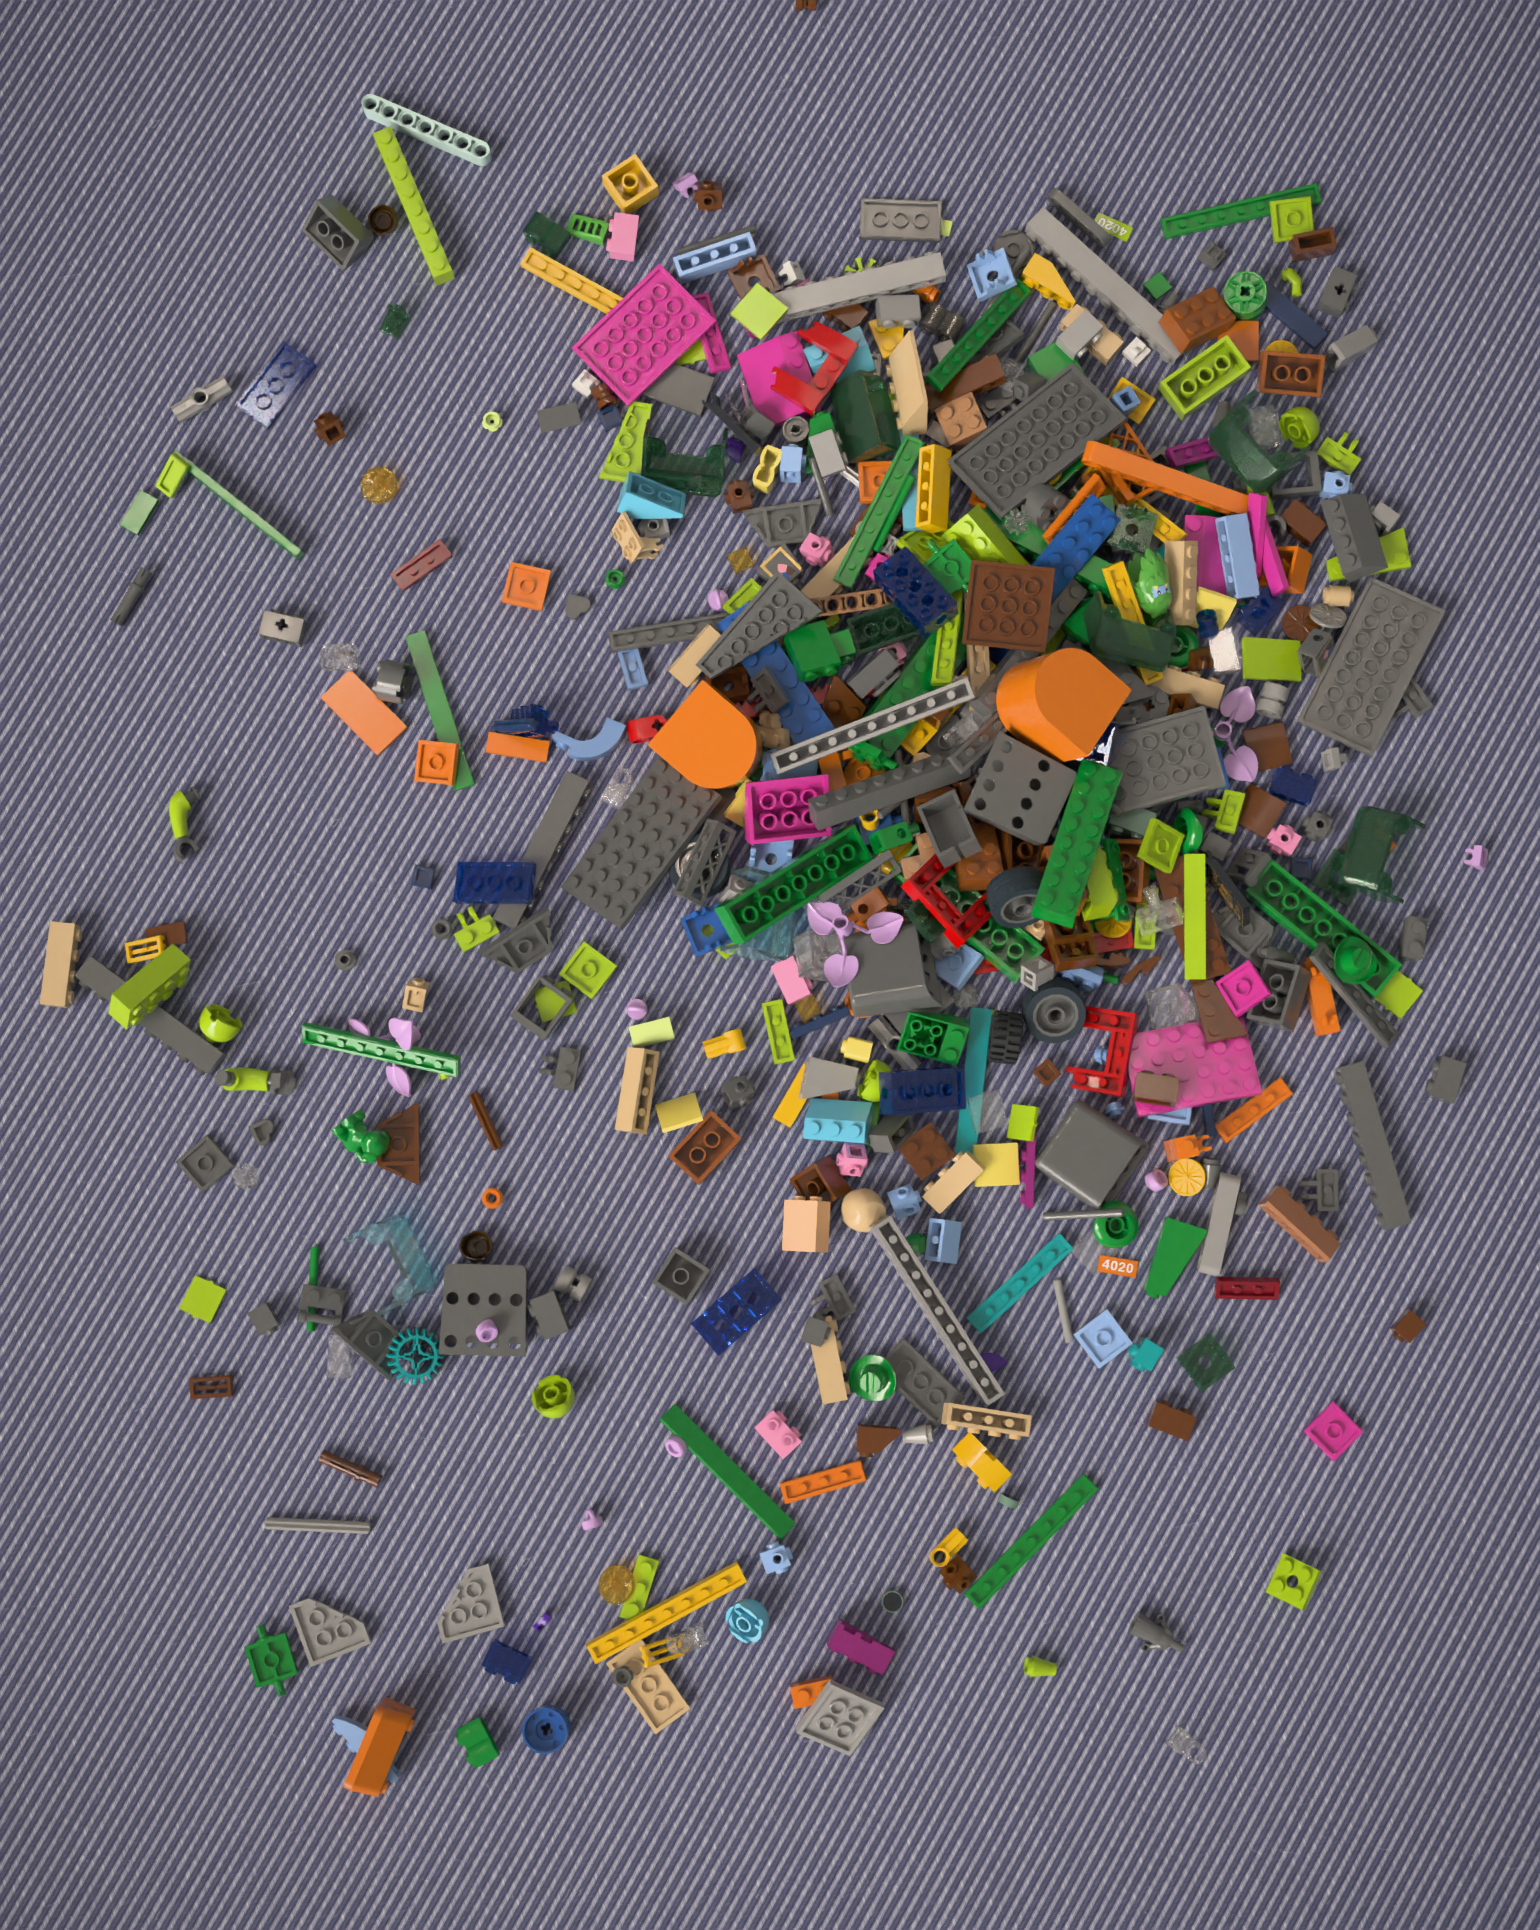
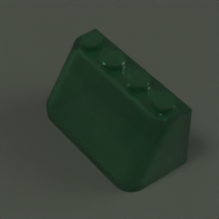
(865, 417)

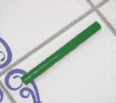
(893, 513)
(313, 1280)

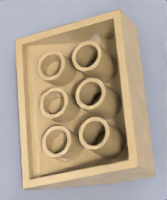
(908, 387)

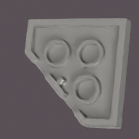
(472, 1607)
(327, 1631)

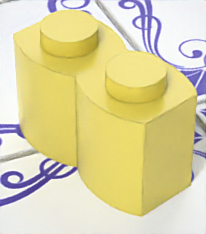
(767, 469)
(856, 1049)

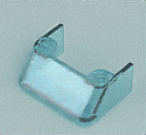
(774, 942)
(408, 1255)

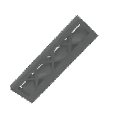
(692, 873)
(857, 875)

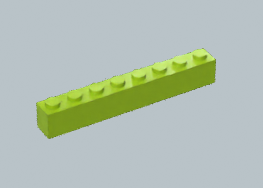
(413, 206)

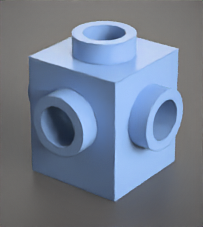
(1334, 484)
(904, 1201)
(772, 1565)

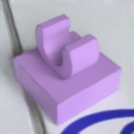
(685, 182)
(1479, 857)

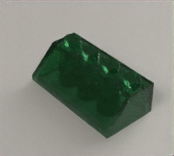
(880, 629)

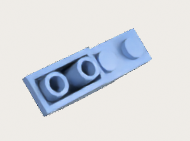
(354, 1734)

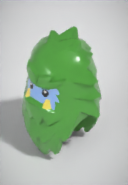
(1150, 582)

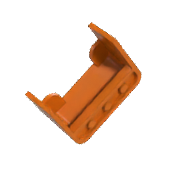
(379, 1747)

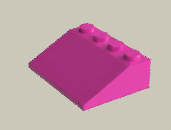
(757, 368)
(1209, 561)
(780, 809)

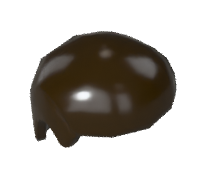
(383, 220)
(476, 1246)

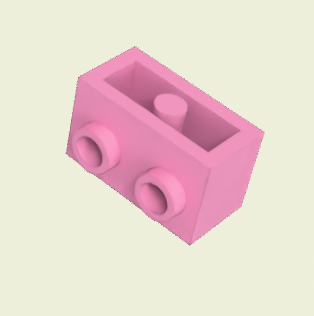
(624, 236)
(792, 986)
(778, 1433)

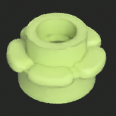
(492, 426)

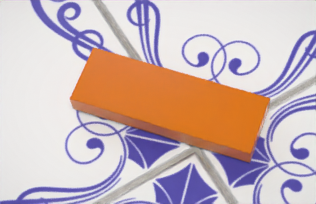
(517, 747)

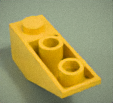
(1045, 278)

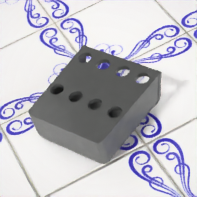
(1020, 790)
(892, 974)
(1090, 1155)
(479, 1294)

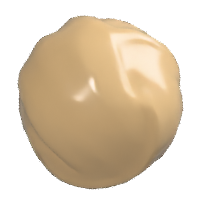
(861, 1209)

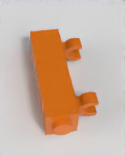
(832, 766)
(1321, 1001)
(1185, 1147)

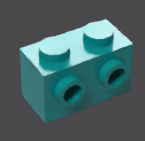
(1144, 1354)

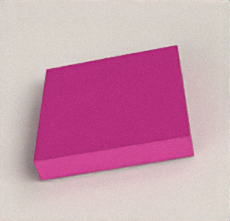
(1243, 988)
(1333, 1431)

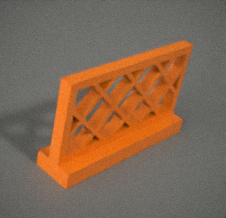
(1117, 484)

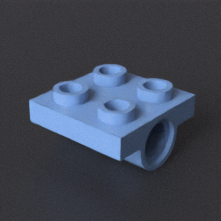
(1087, 978)

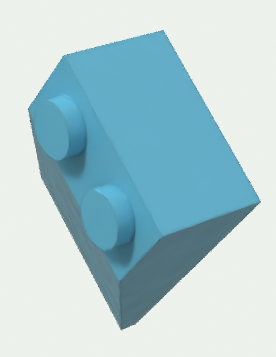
(649, 499)

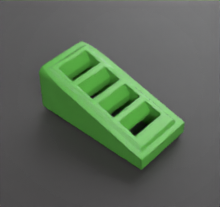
(604, 226)

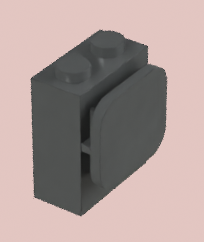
(875, 674)

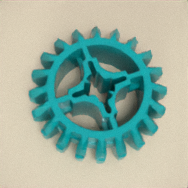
(396, 1355)

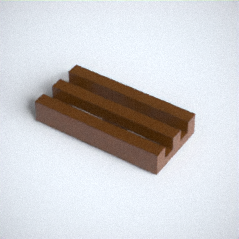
(229, 1386)

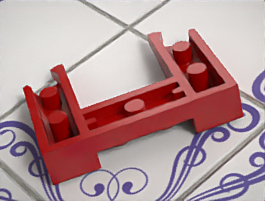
(811, 395)
(958, 925)
(1114, 1078)

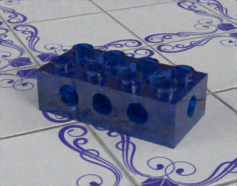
(915, 592)
(922, 1090)
(722, 1307)

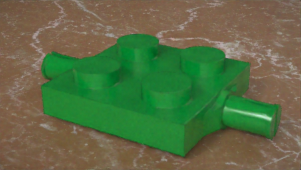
(949, 566)
(875, 757)
(271, 1660)

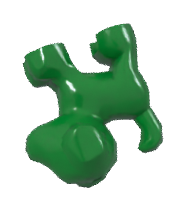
(358, 1140)

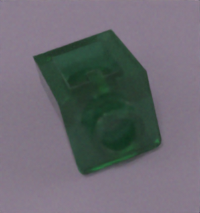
(394, 321)

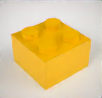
(630, 185)

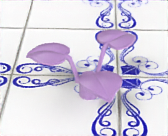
(1240, 706)
(828, 915)
(405, 1034)

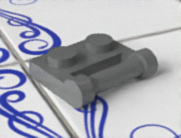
(1250, 861)
(321, 1298)

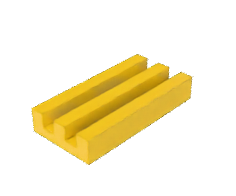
(160, 947)
(646, 1656)

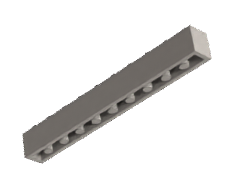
(1102, 282)
(861, 286)
(873, 726)
(936, 1310)

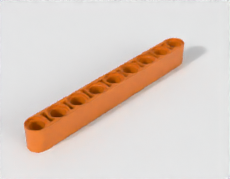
(1164, 479)

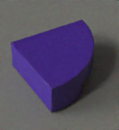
(735, 450)
(993, 1361)
(545, 1618)

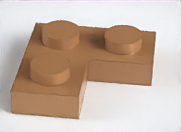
(926, 851)

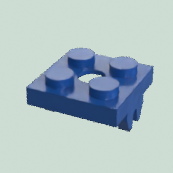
(693, 924)

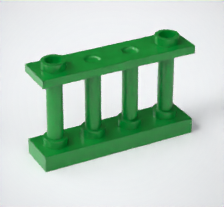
(1121, 909)

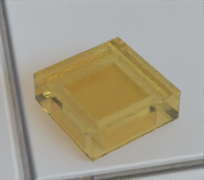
(740, 560)
(807, 1008)

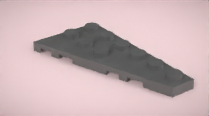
(767, 618)

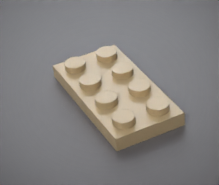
(650, 1688)

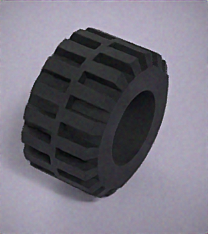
(1005, 1037)

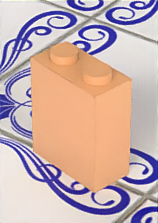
(806, 1224)

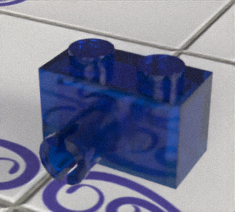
(1260, 611)
(540, 715)

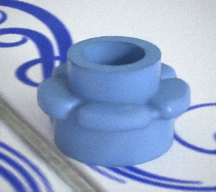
(1100, 1054)
(1114, 1109)

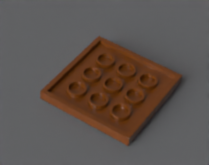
(1008, 606)

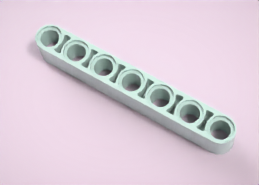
(421, 122)

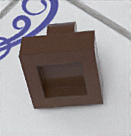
(1199, 659)
(1046, 1072)

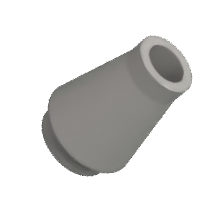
(919, 1435)

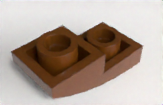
(1115, 961)

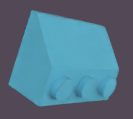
(861, 360)
(838, 1121)

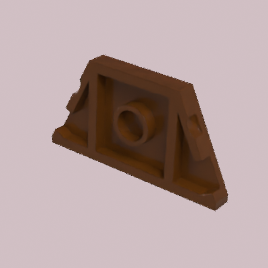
(841, 703)
(404, 1146)

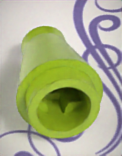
(1039, 1667)

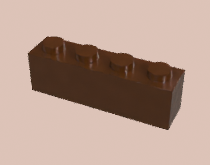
(971, 378)

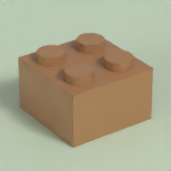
(961, 421)

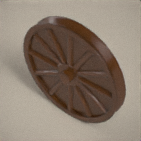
(1297, 623)

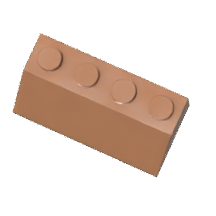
(1299, 1224)

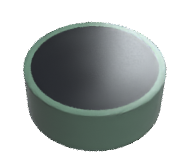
(1008, 1500)
(892, 1601)

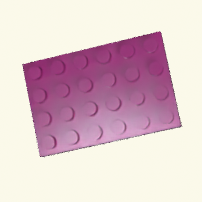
(644, 335)
(1204, 1071)

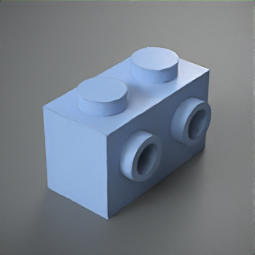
(792, 463)
(943, 1240)

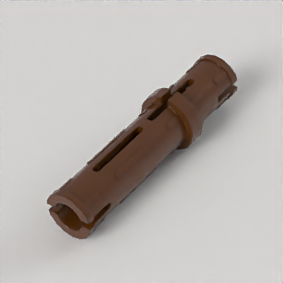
(352, 1469)

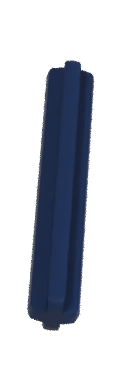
(515, 725)

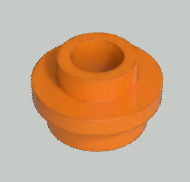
(485, 1198)

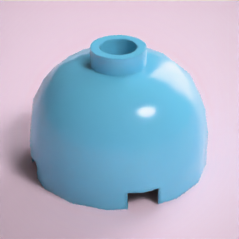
(748, 1620)

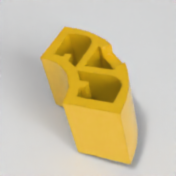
(976, 1456)

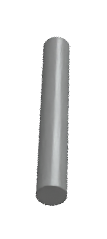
(1063, 1311)

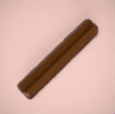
(485, 1121)

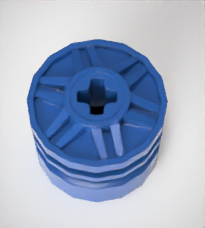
(535, 1734)

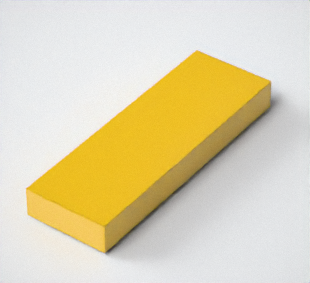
(791, 1105)

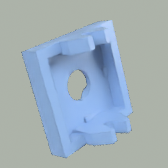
(986, 263)
(782, 850)

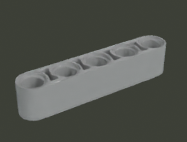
(1218, 1224)

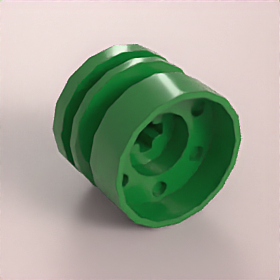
(1246, 307)

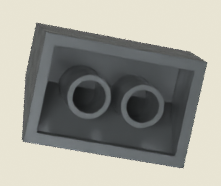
(337, 232)

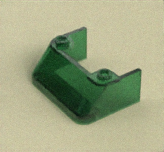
(1245, 455)
(684, 472)
(1128, 640)
(1369, 851)

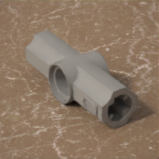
(213, 392)
(885, 1034)

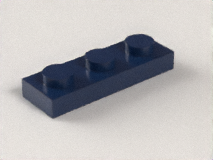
(818, 1022)

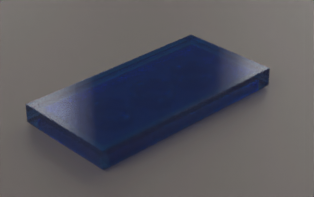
(275, 385)
(494, 882)

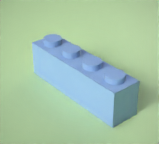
(713, 258)
(1237, 556)

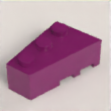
(860, 1647)

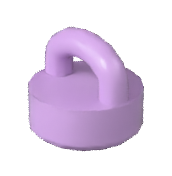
(717, 599)
(637, 1009)
(1156, 1180)
(486, 1331)
(676, 1446)
(591, 1520)

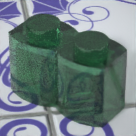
(546, 234)

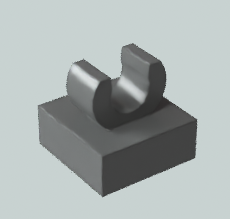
(1212, 256)

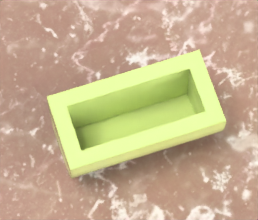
(651, 1032)

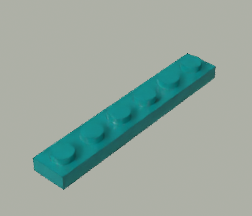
(1019, 1283)

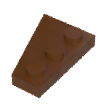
(1215, 1014)

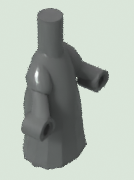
(1159, 1636)

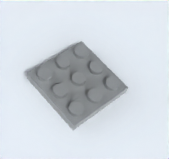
(839, 1717)

